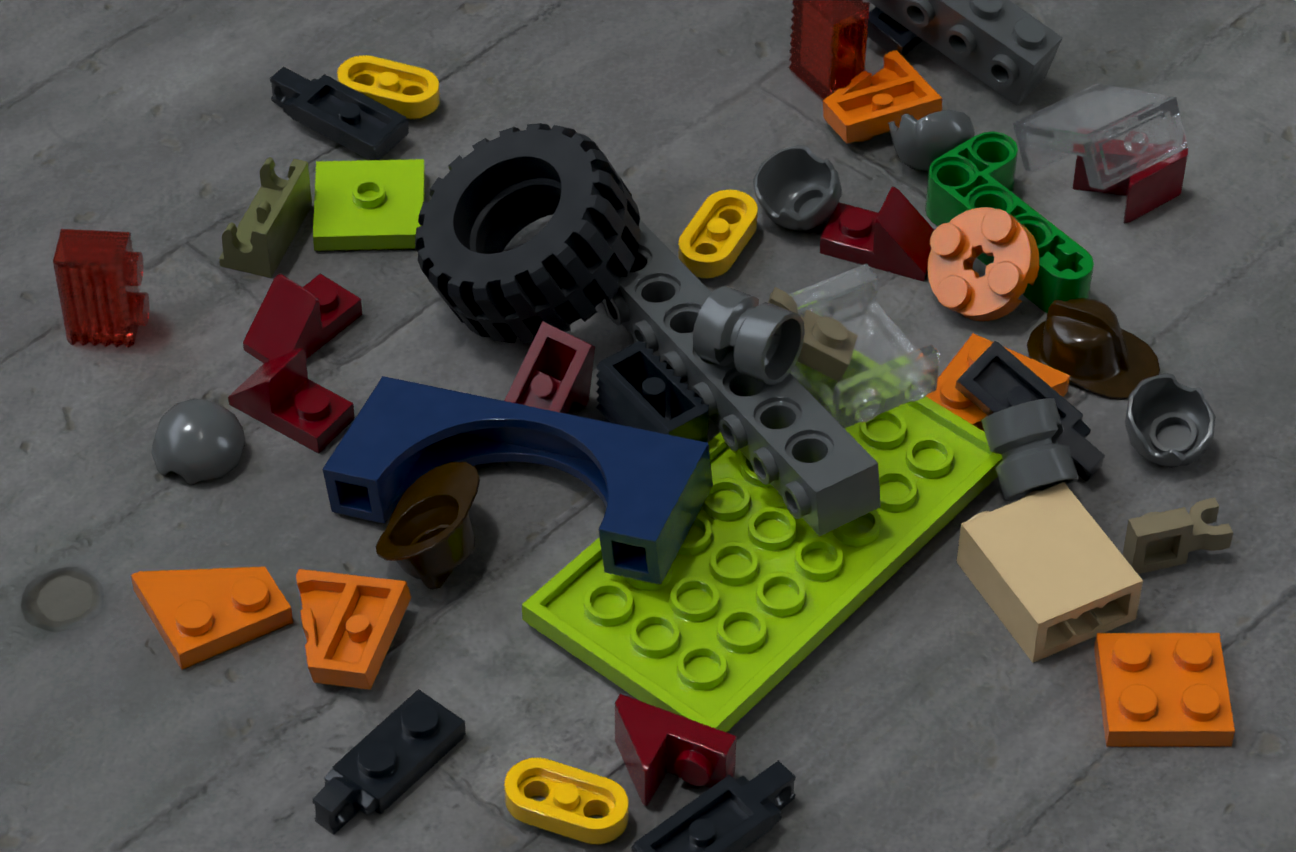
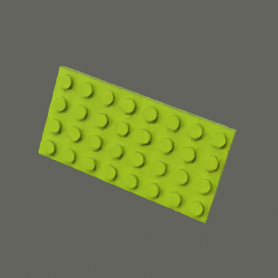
(753, 580)

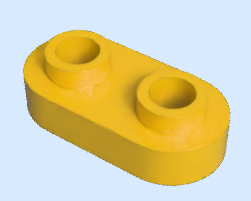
(394, 84)
(718, 233)
(569, 802)

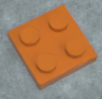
(1163, 690)

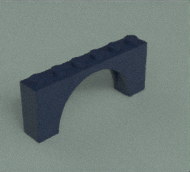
(643, 477)

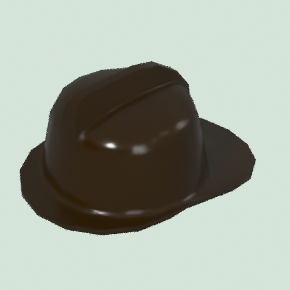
(1089, 345)
(432, 524)

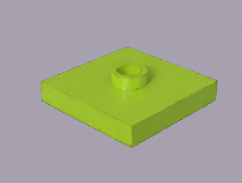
(367, 204)

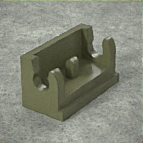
(269, 222)

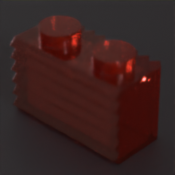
(828, 42)
(99, 287)

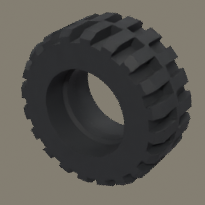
(500, 192)

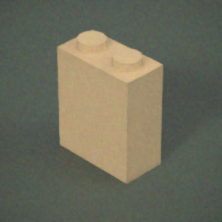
(1048, 571)

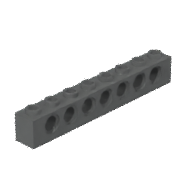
(776, 427)

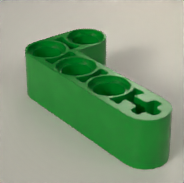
(983, 176)

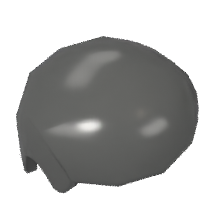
(929, 137)
(797, 188)
(1169, 421)
(198, 441)

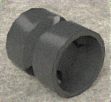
(752, 337)
(1029, 448)

